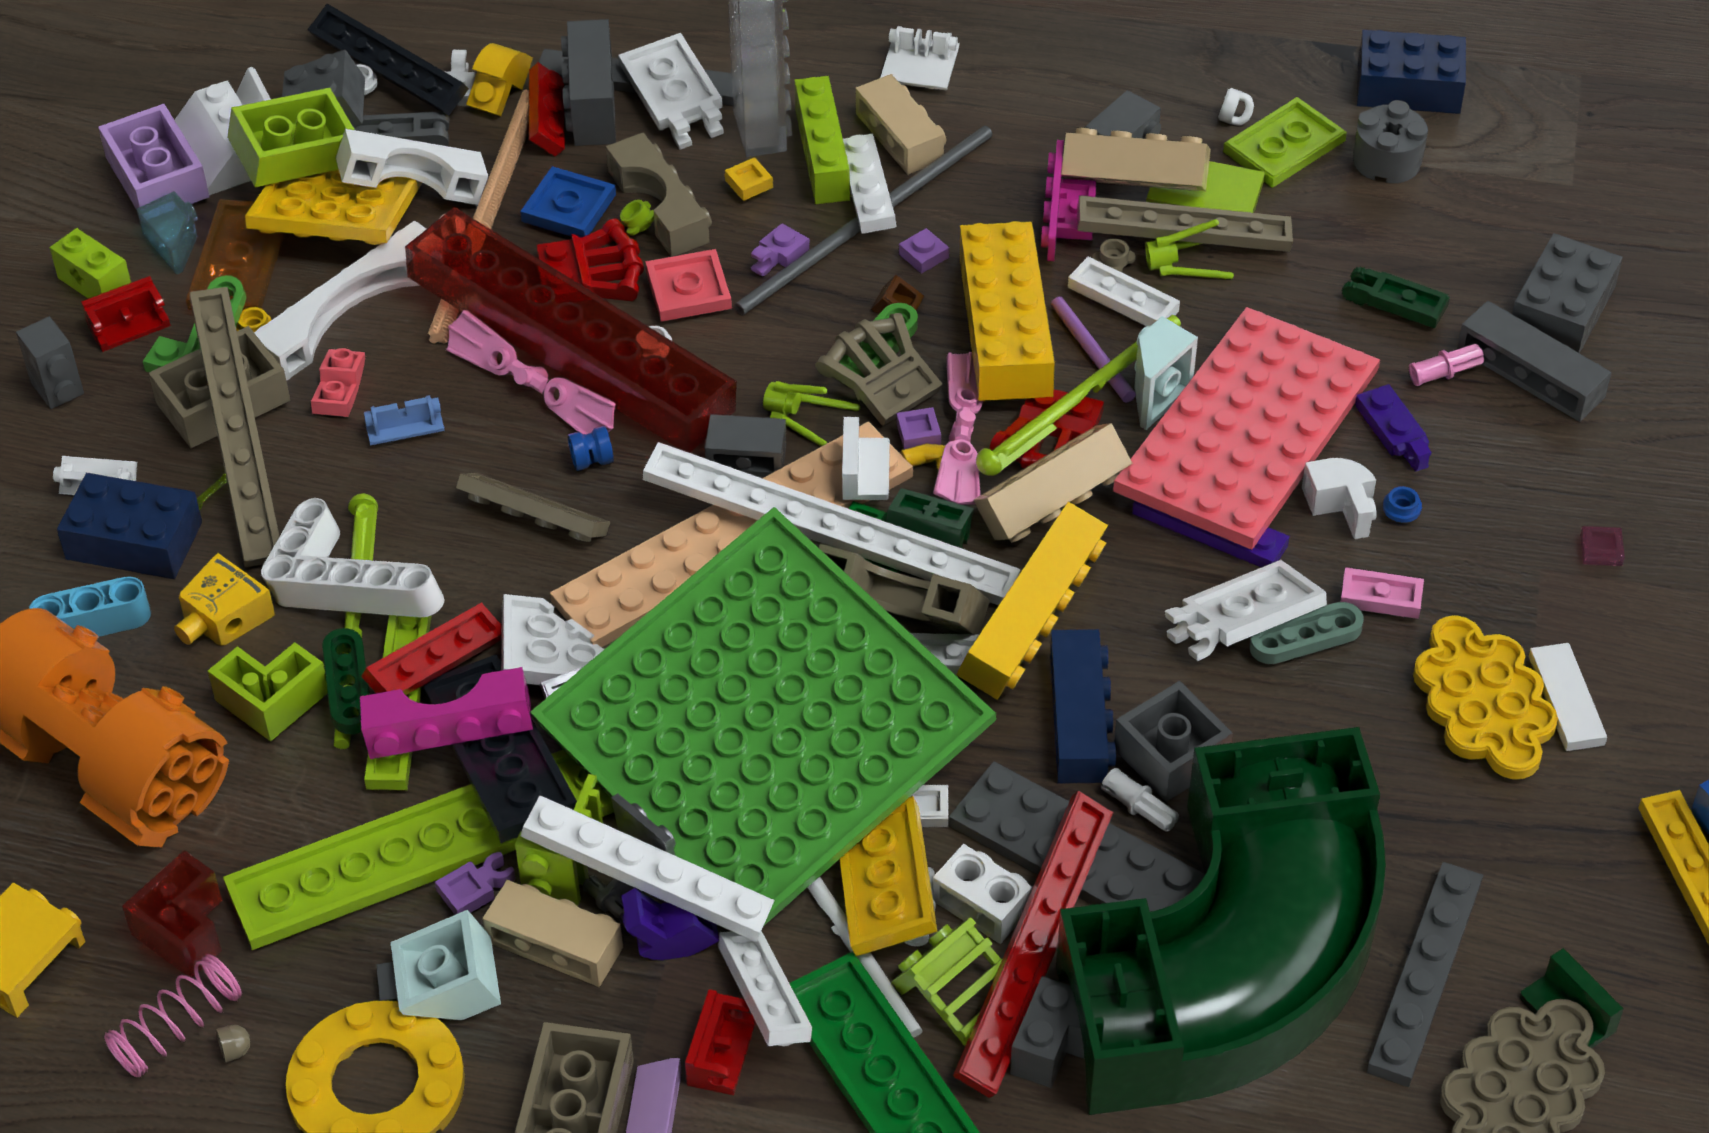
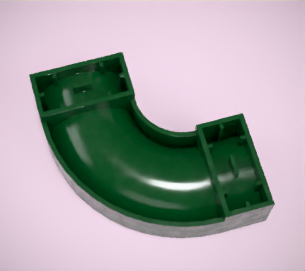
(1258, 950)

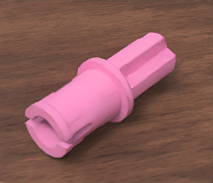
(1446, 364)

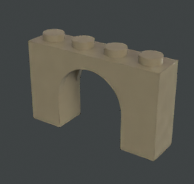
(933, 602)

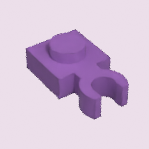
(473, 887)

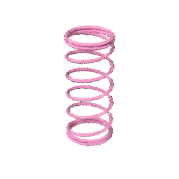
(210, 964)

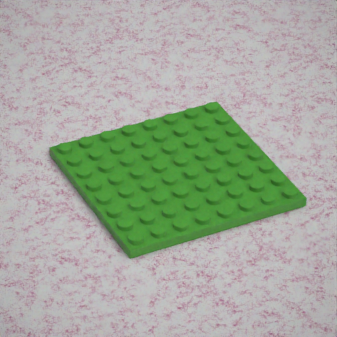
(765, 713)

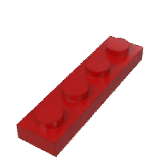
(435, 652)

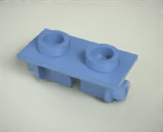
(392, 424)

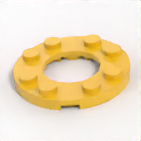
(366, 1023)

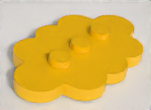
(1485, 697)

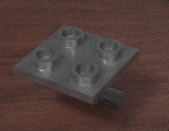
(632, 821)

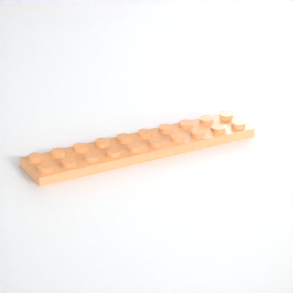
(636, 581)

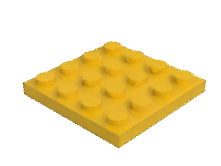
(332, 208)

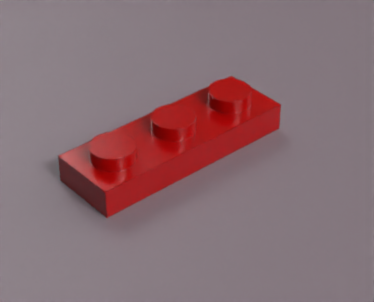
(546, 109)

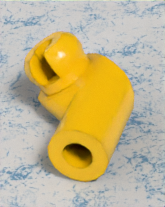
(924, 454)

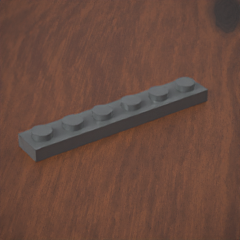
(1425, 975)

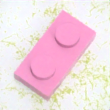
(1382, 592)

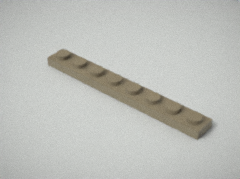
(235, 424)

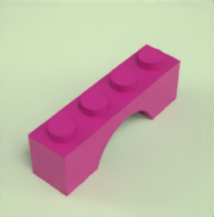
(492, 708)

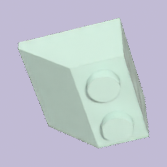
(1162, 368)
(446, 970)

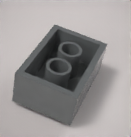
(590, 82)
(1568, 290)

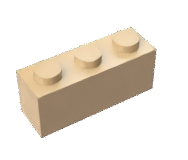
(899, 123)
(553, 932)

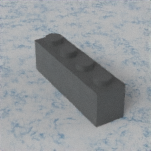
(1536, 361)

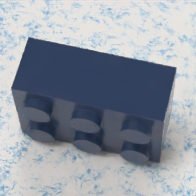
(1412, 68)
(130, 525)

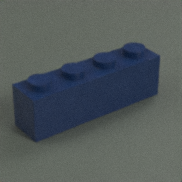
(1079, 706)

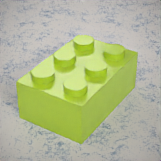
(288, 136)

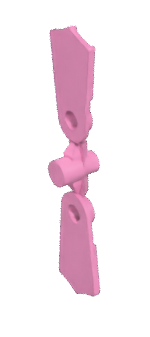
(576, 405)
(958, 474)

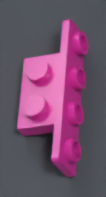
(1062, 209)

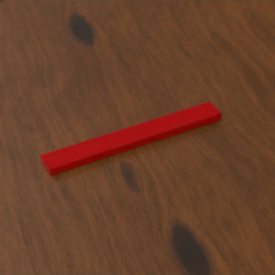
(1032, 944)

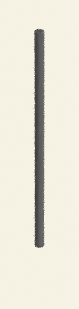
(852, 228)

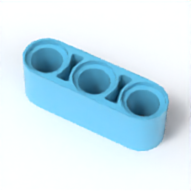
(100, 606)

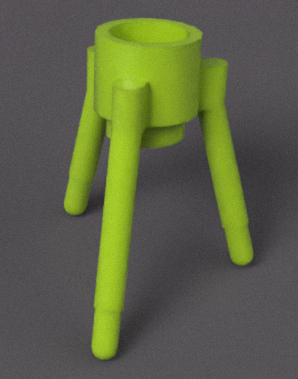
(1164, 252)
(786, 398)

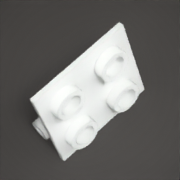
(920, 60)

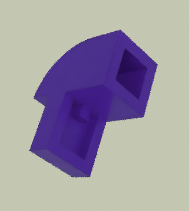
(665, 929)

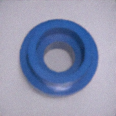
(1402, 504)

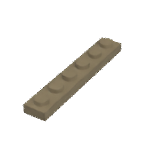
(1161, 220)

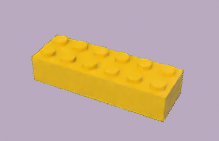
(1006, 311)

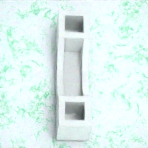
(372, 157)

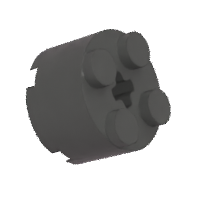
(1390, 142)

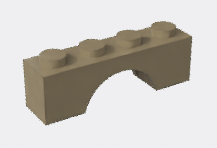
(640, 168)

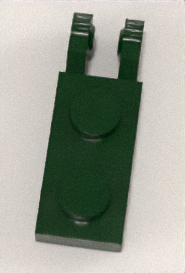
(1396, 296)

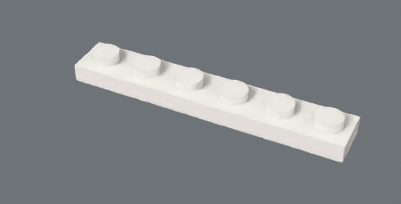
(647, 868)

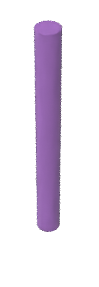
(1091, 347)

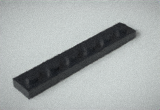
(388, 59)

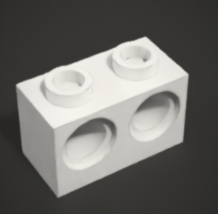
(979, 896)

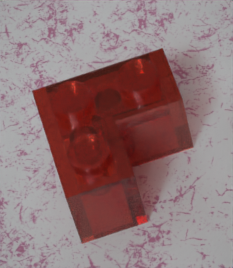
(172, 913)

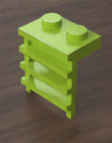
(551, 871)
(948, 956)

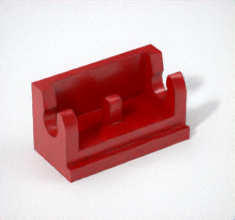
(125, 313)
(719, 1044)

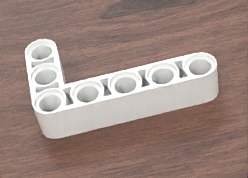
(306, 577)

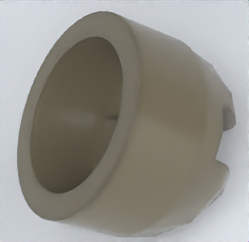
(233, 1042)

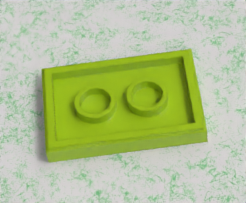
(1285, 141)
(1226, 189)

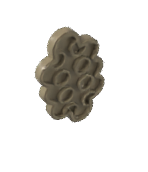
(1525, 1072)

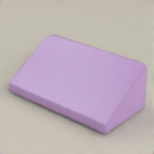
(654, 1097)

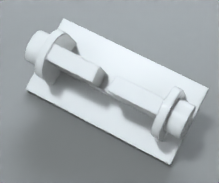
(74, 469)

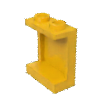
(29, 941)

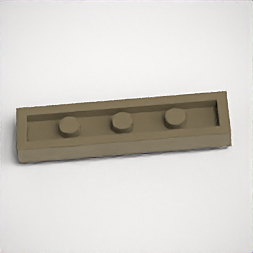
(518, 501)

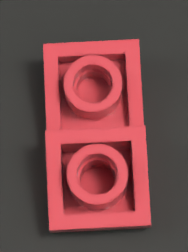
(338, 383)

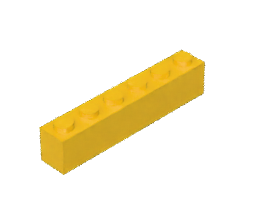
(1032, 600)

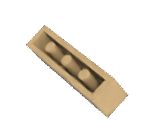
(1136, 160)
(1053, 481)

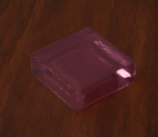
(1602, 546)

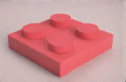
(688, 285)

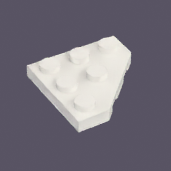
(542, 640)

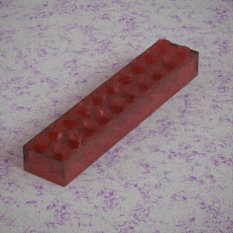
(570, 329)

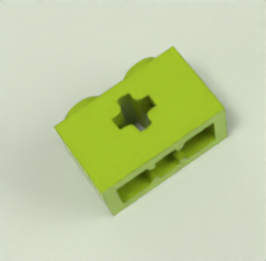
(88, 264)

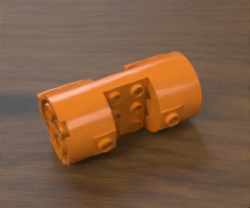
(140, 756)

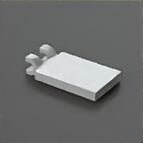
(673, 87)
(1243, 607)

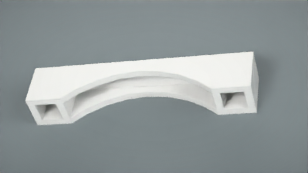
(298, 330)

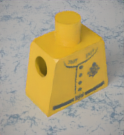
(222, 603)

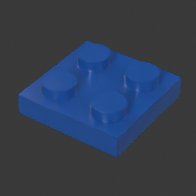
(568, 203)

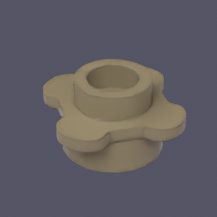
(1114, 254)

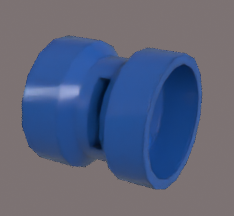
(590, 448)

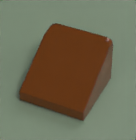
(897, 292)

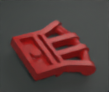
(576, 256)
(1069, 426)

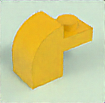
(497, 71)

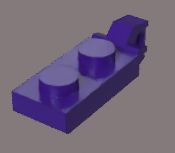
(1394, 425)

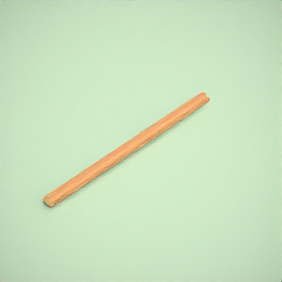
(490, 201)

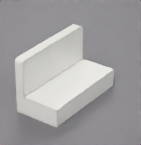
(864, 464)

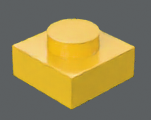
(748, 179)

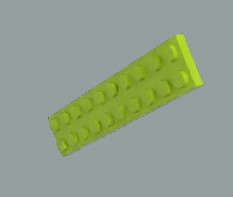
(373, 862)

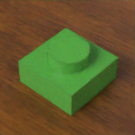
(163, 352)

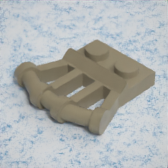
(892, 388)

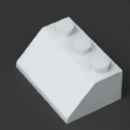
(205, 127)

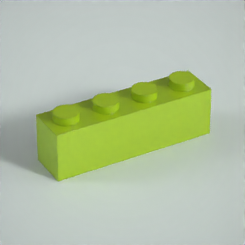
(822, 140)

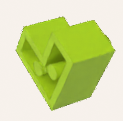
(272, 694)

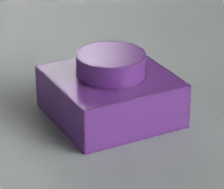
(923, 250)
(918, 427)

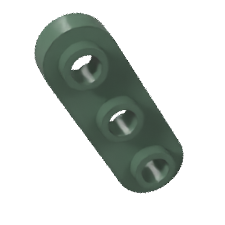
(1319, 627)

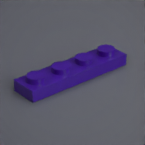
(1266, 551)

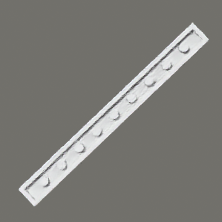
(827, 521)

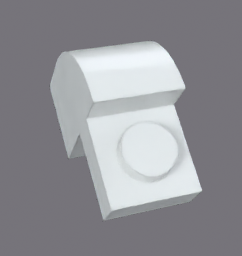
(1341, 486)

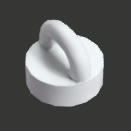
(1229, 106)

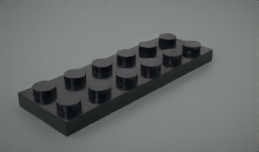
(503, 769)

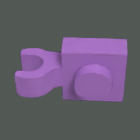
(779, 246)

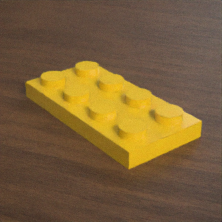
(888, 883)

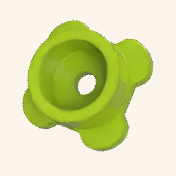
(637, 216)

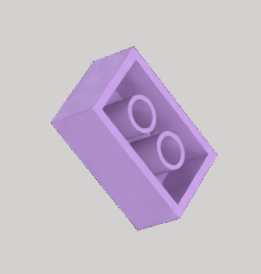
(153, 157)

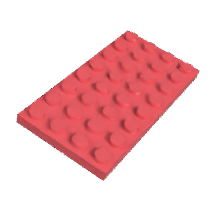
(1247, 427)

